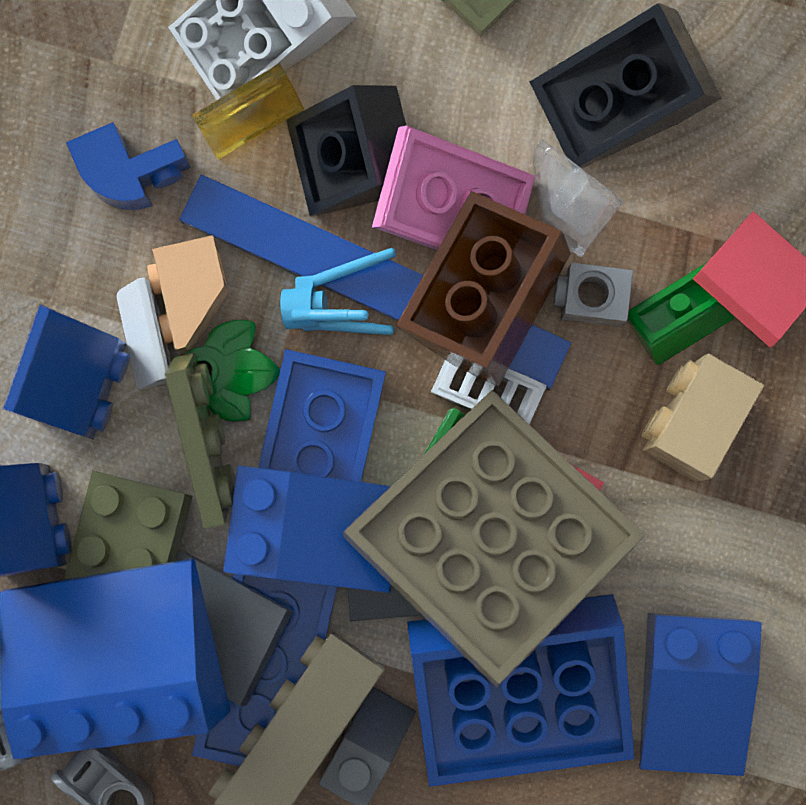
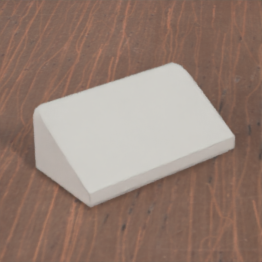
(143, 333)

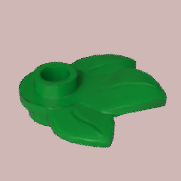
(236, 369)

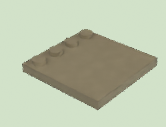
(493, 537)

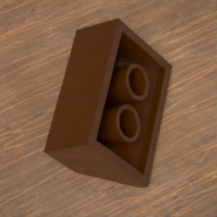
(485, 287)

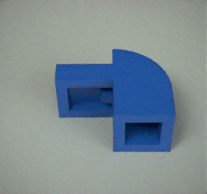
(118, 177)

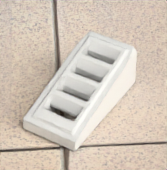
(528, 406)

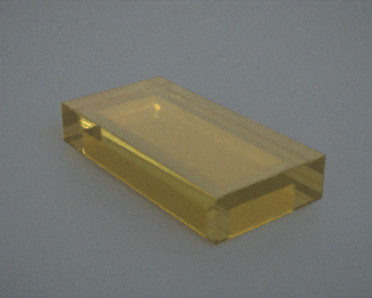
(248, 111)

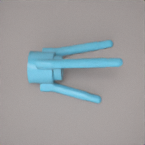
(309, 310)

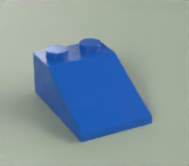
(67, 374)
(30, 521)
(295, 528)
(699, 693)

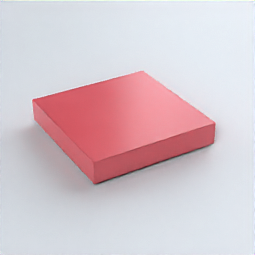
(758, 279)

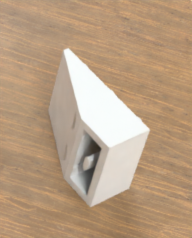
(245, 38)

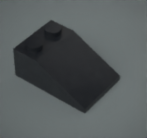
(625, 87)

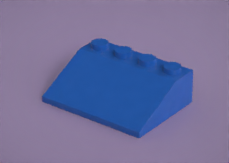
(108, 661)
(551, 713)

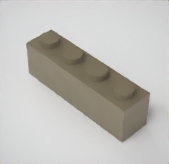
(304, 727)

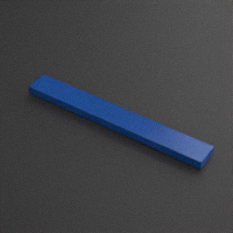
(311, 250)

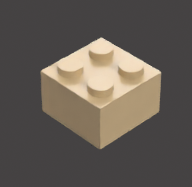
(701, 417)

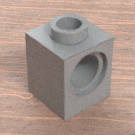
(616, 289)

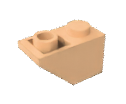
(191, 286)

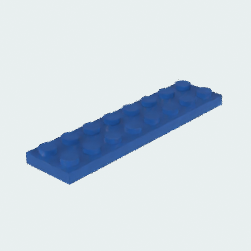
(316, 428)

